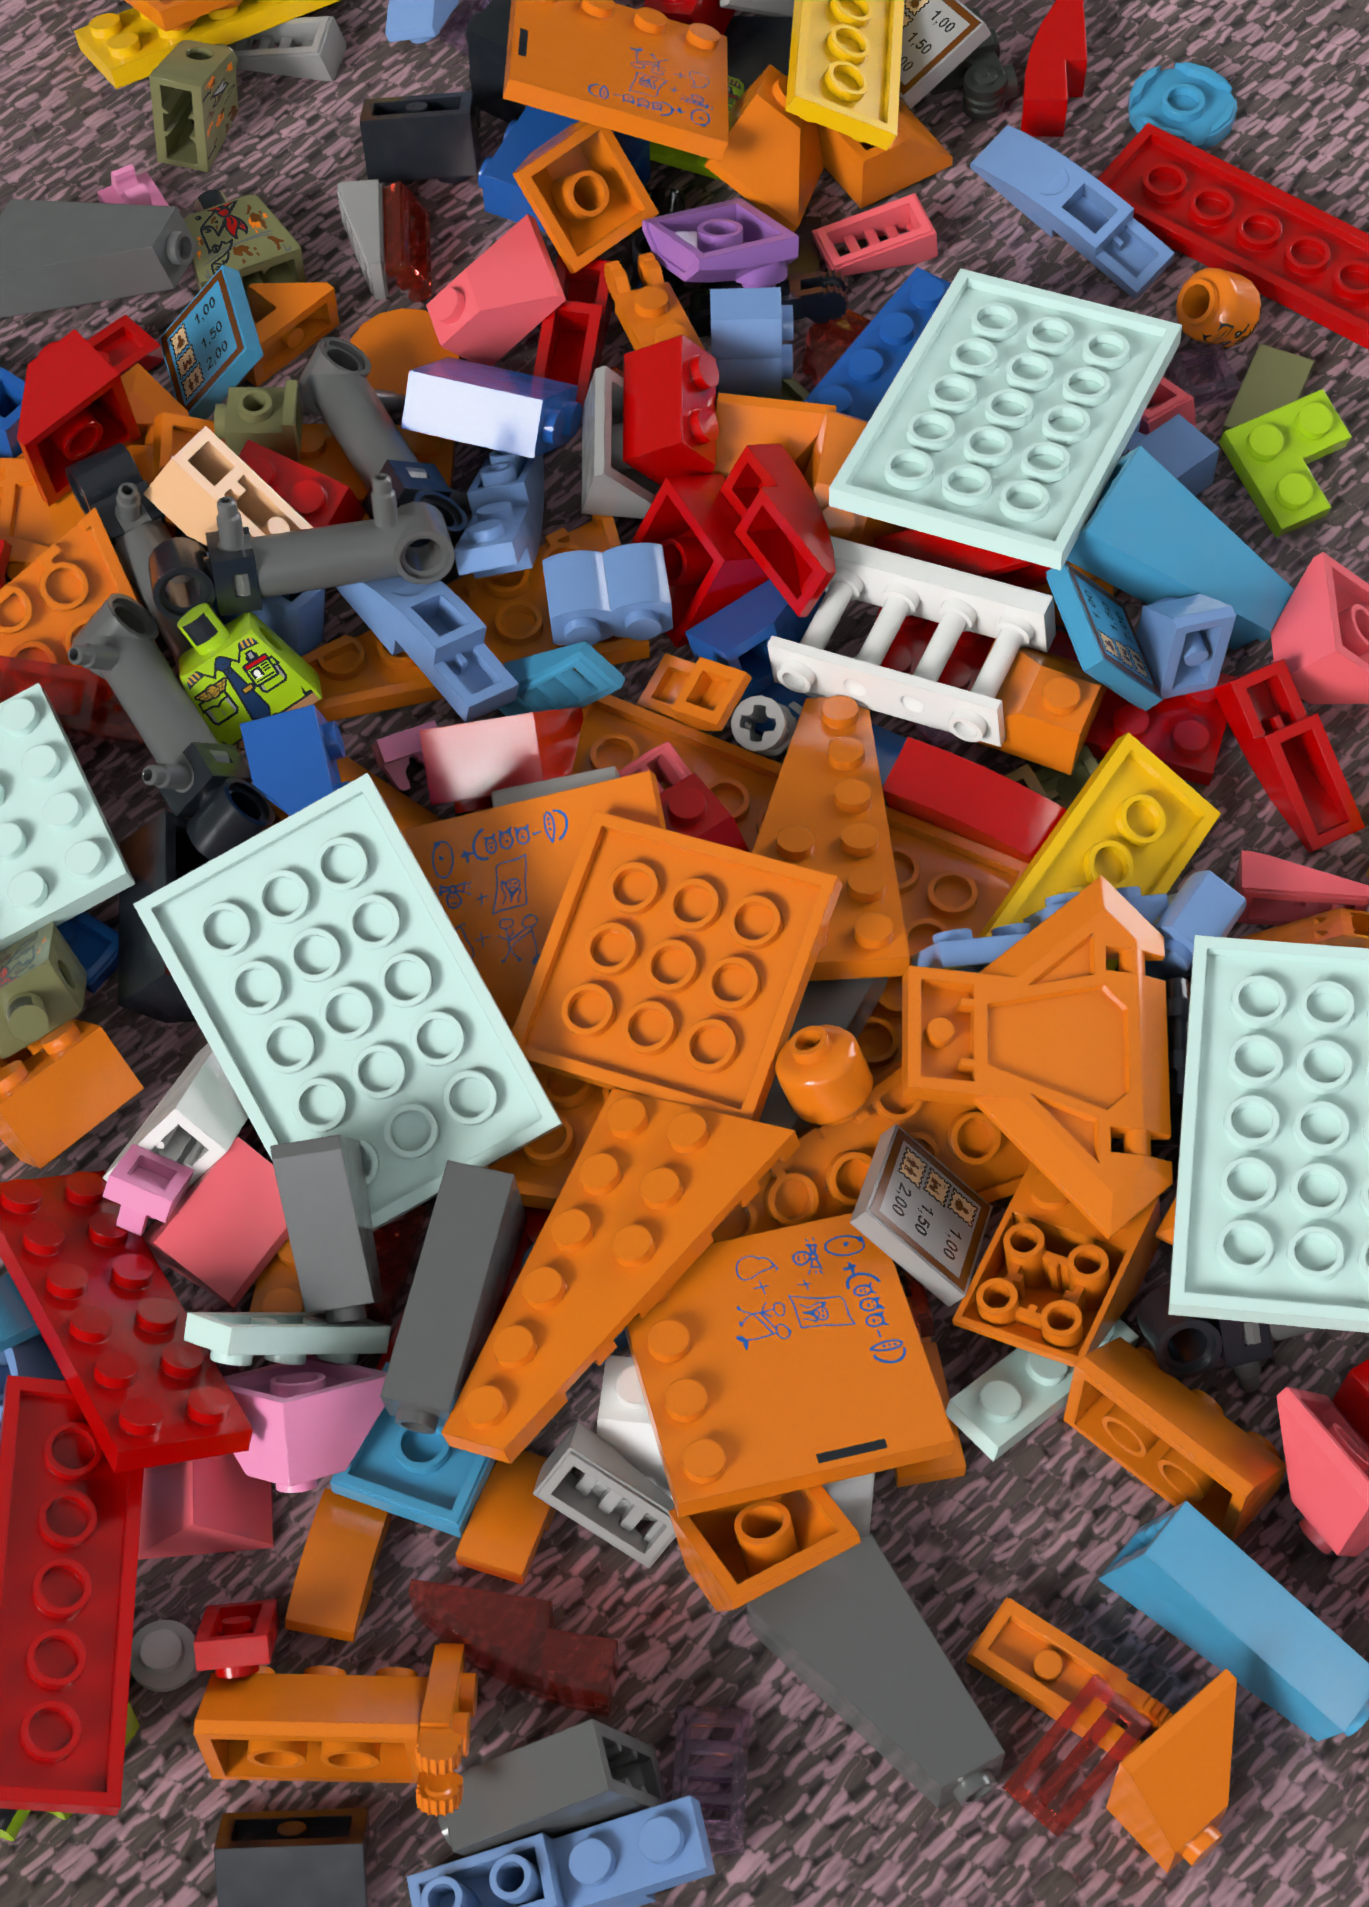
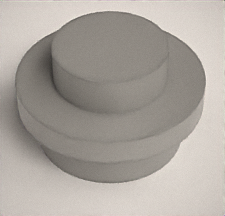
(163, 1655)

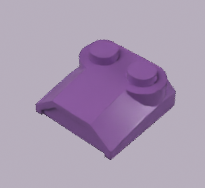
(723, 244)

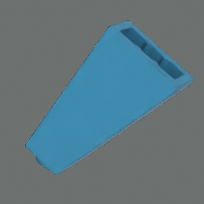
(1166, 543)
(1242, 1620)

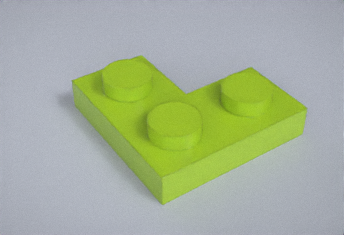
(1273, 457)

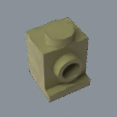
(264, 416)

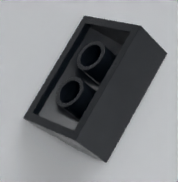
(155, 858)

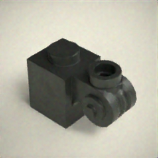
(983, 79)

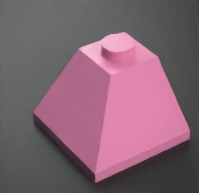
(305, 1419)

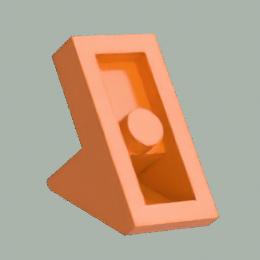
(289, 322)

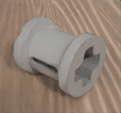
(757, 710)

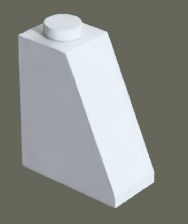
(194, 1118)

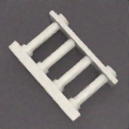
(927, 591)

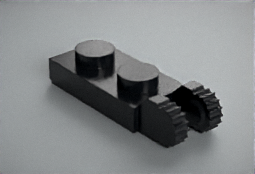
(813, 295)

